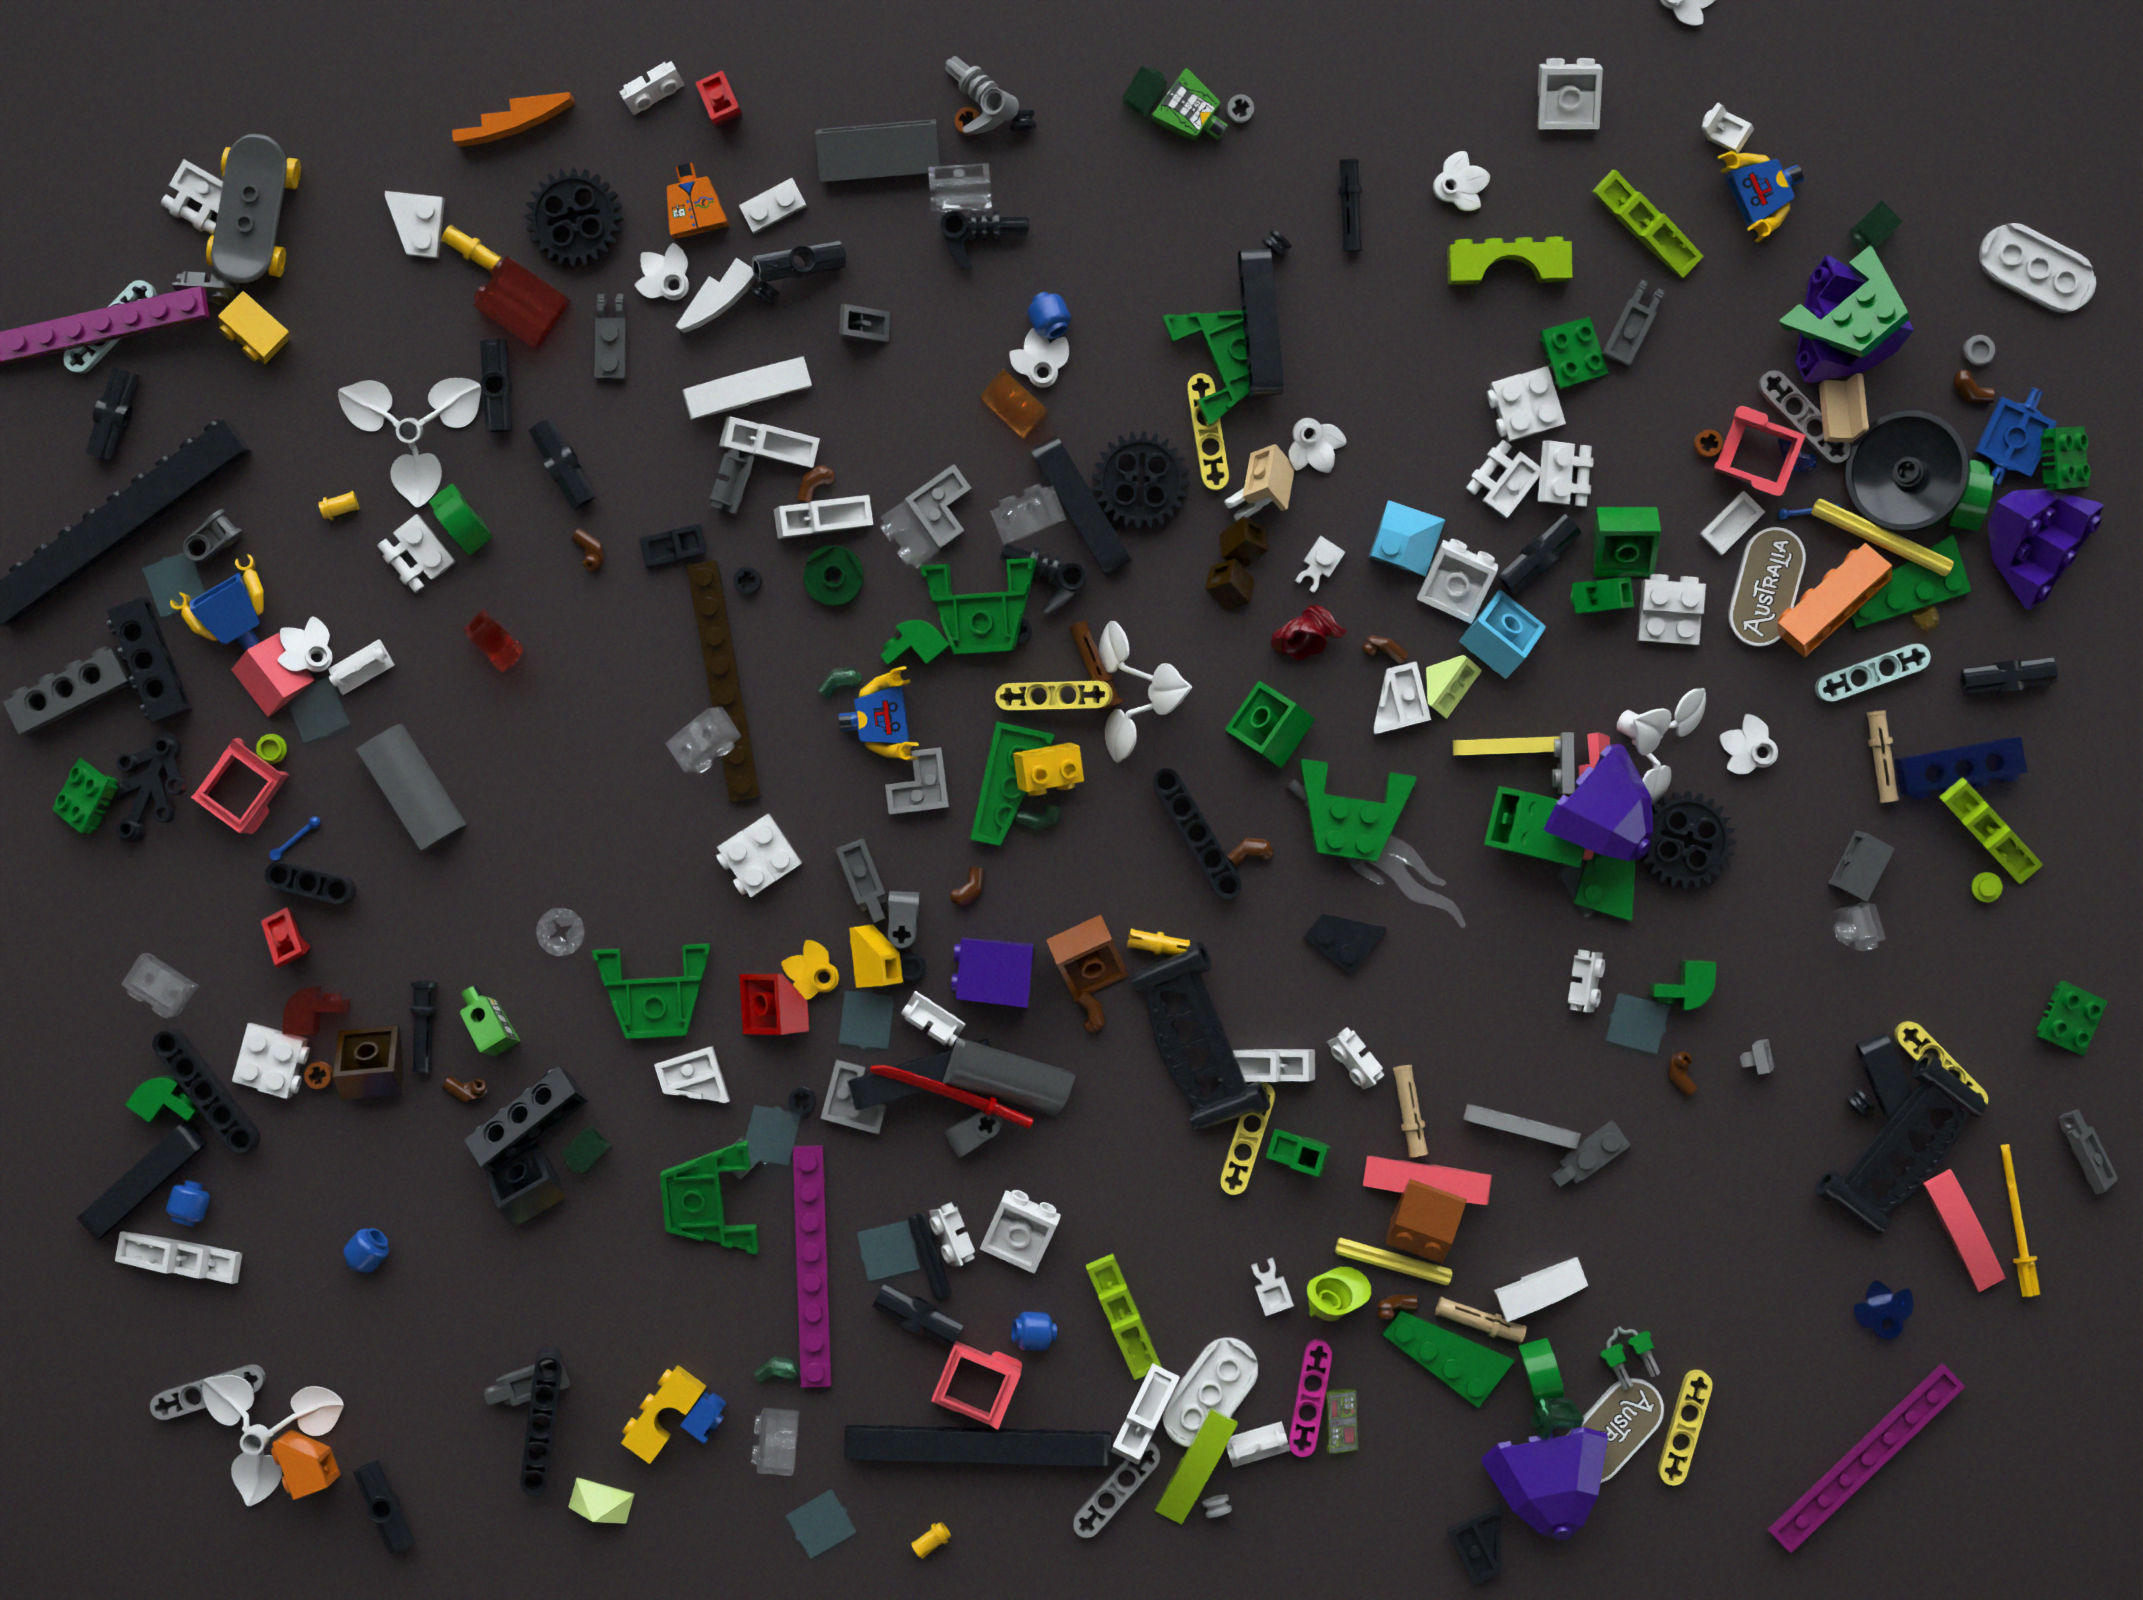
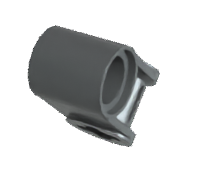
(213, 536)
(903, 912)
(969, 1133)

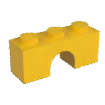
(677, 1391)

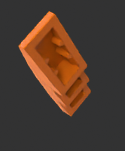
(524, 114)

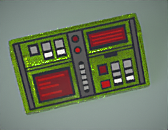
(1341, 1420)

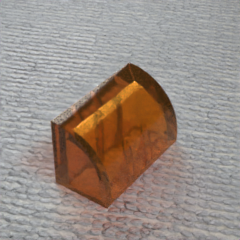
(1013, 404)

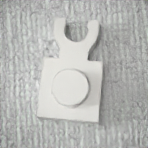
(1321, 560)
(1273, 1291)

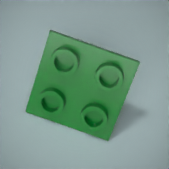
(1573, 352)
(2070, 457)
(82, 795)
(2072, 1017)

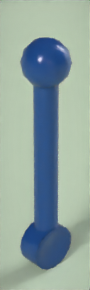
(1784, 514)
(276, 854)

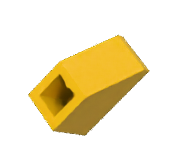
(874, 958)

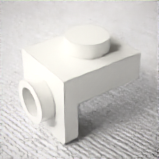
(1726, 129)

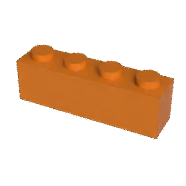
(1834, 600)

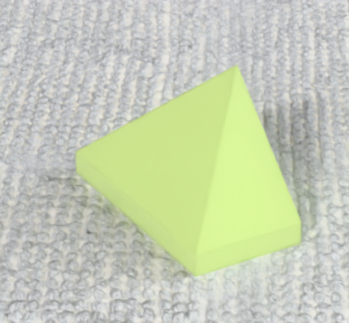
(1449, 682)
(600, 1502)

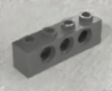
(22, 704)

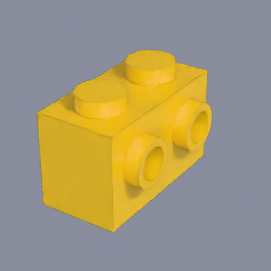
(252, 328)
(1048, 768)

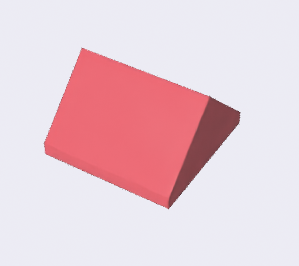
(266, 678)

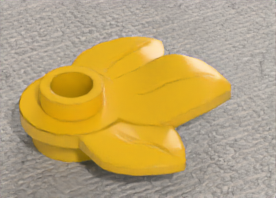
(806, 969)

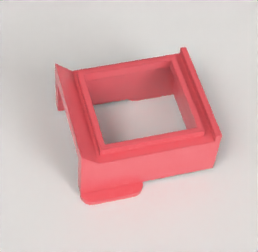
(1749, 417)
(258, 809)
(998, 1362)

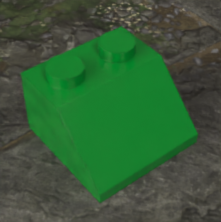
(1625, 541)
(1270, 724)

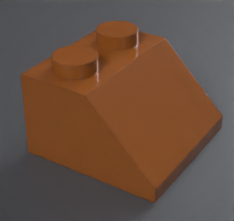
(1087, 956)
(1425, 1221)

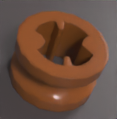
(962, 112)
(1712, 451)
(312, 1069)

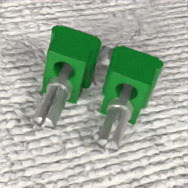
(1641, 1346)

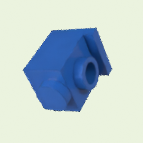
(704, 1416)

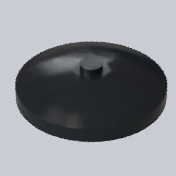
(1908, 471)

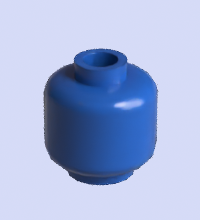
(1049, 315)
(188, 1203)
(366, 1250)
(1033, 1331)

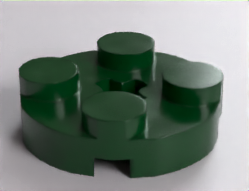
(816, 572)

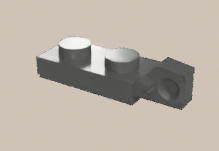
(863, 878)
(2089, 1151)
(1591, 1154)
(517, 1386)

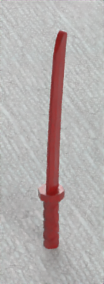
(988, 1106)

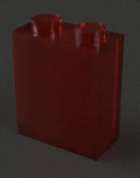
(521, 302)

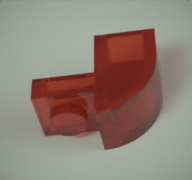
(494, 640)
(303, 1010)

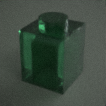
(1145, 90)
(1875, 226)
(585, 1150)

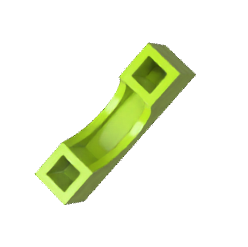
(1548, 260)

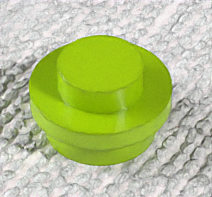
(271, 748)
(1986, 887)

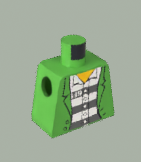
(1190, 109)
(493, 1032)

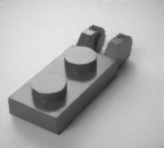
(1631, 327)
(610, 340)

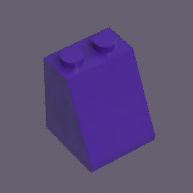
(993, 971)

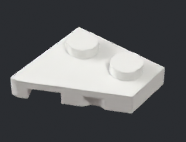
(417, 222)
(1401, 699)
(693, 1076)

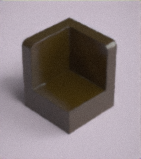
(1244, 541)
(1230, 584)

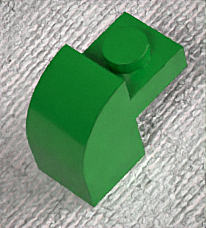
(1976, 500)
(460, 519)
(1602, 595)
(917, 634)
(1695, 985)
(156, 1094)
(1298, 1152)
(1541, 1370)

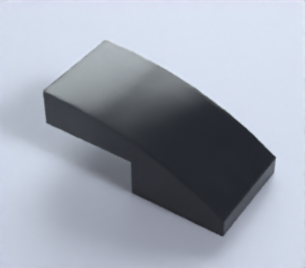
(673, 545)

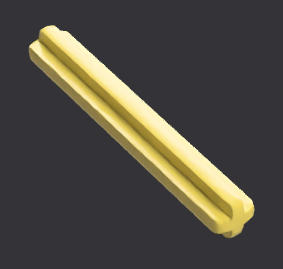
(1393, 1261)

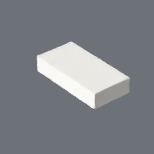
(1732, 523)

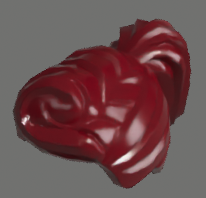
(1306, 634)

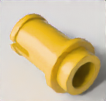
(338, 505)
(931, 1540)

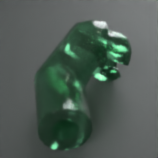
(838, 677)
(1039, 821)
(777, 1366)

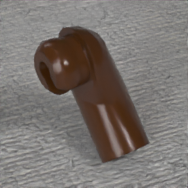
(592, 549)
(1678, 1073)
(1396, 1302)

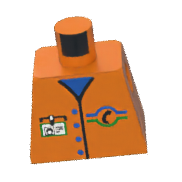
(693, 204)

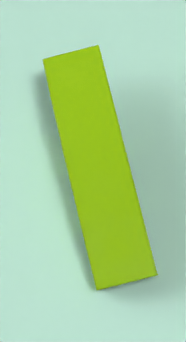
(1647, 224)
(1991, 830)
(1123, 1315)
(1196, 1466)

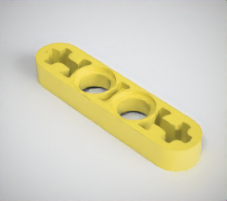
(1211, 432)
(1054, 698)
(1503, 746)
(1947, 1061)
(1253, 1139)
(1689, 1428)

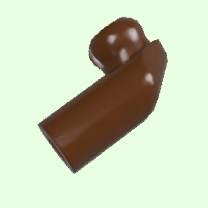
(1969, 390)
(812, 479)
(1386, 645)
(1251, 847)
(971, 890)
(1094, 1010)
(465, 1091)

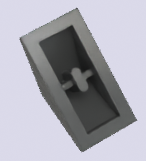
(863, 324)

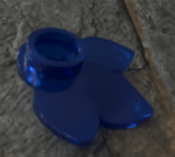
(1884, 1305)

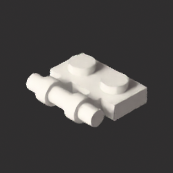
(199, 186)
(1557, 470)
(1512, 484)
(423, 547)

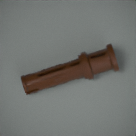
(1093, 662)

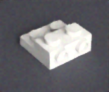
(1569, 94)
(1525, 404)
(1458, 580)
(1671, 610)
(758, 856)
(271, 1061)
(1020, 1230)

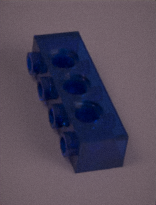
(2007, 751)

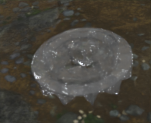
(547, 927)

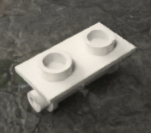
(641, 95)
(360, 667)
(1586, 992)
(922, 1011)
(1363, 1070)
(954, 1245)
(1257, 1444)

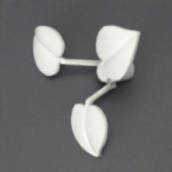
(412, 475)
(1165, 692)
(1649, 728)
(252, 1471)

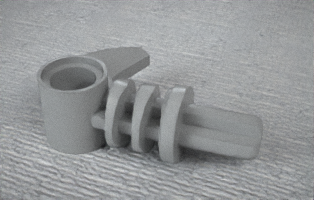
(985, 93)

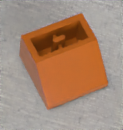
(305, 1463)

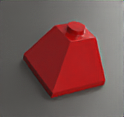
(772, 1005)

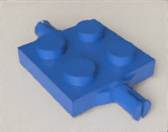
(2013, 436)

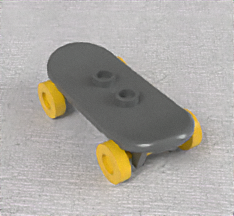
(250, 209)

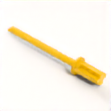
(2026, 1263)

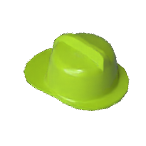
(1337, 1293)

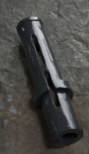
(1350, 205)

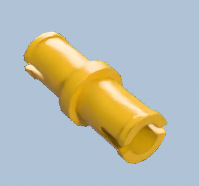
(470, 248)
(1156, 943)

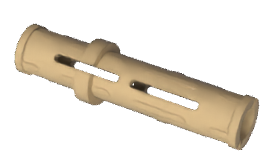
(1878, 724)
(1410, 1111)
(1489, 1323)

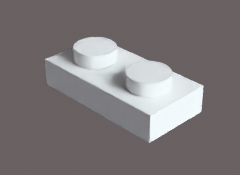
(772, 205)

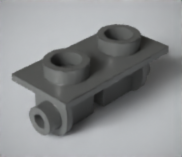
(217, 291)
(728, 493)

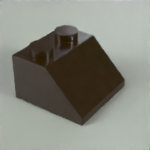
(368, 1062)

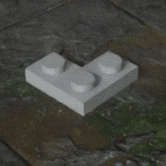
(932, 504)
(1564, 775)
(927, 790)
(839, 1103)

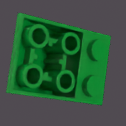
(1519, 825)

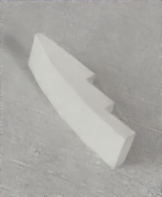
(747, 388)
(178, 1257)

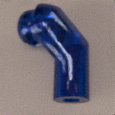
(1804, 462)

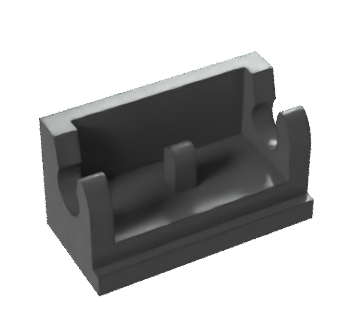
(1861, 865)

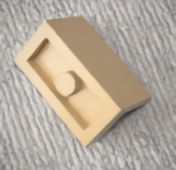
(1843, 409)
(1269, 476)

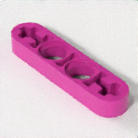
(1307, 1397)

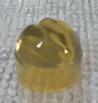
(1926, 617)

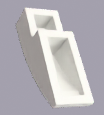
(717, 296)
(769, 442)
(823, 516)
(1276, 1064)
(1540, 1289)
(1145, 1414)

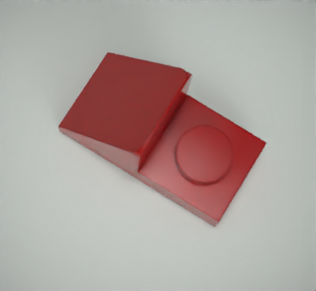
(718, 98)
(284, 937)

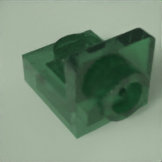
(1555, 1413)

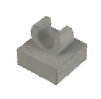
(1760, 1056)

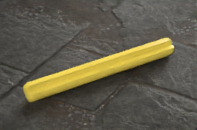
(1882, 537)

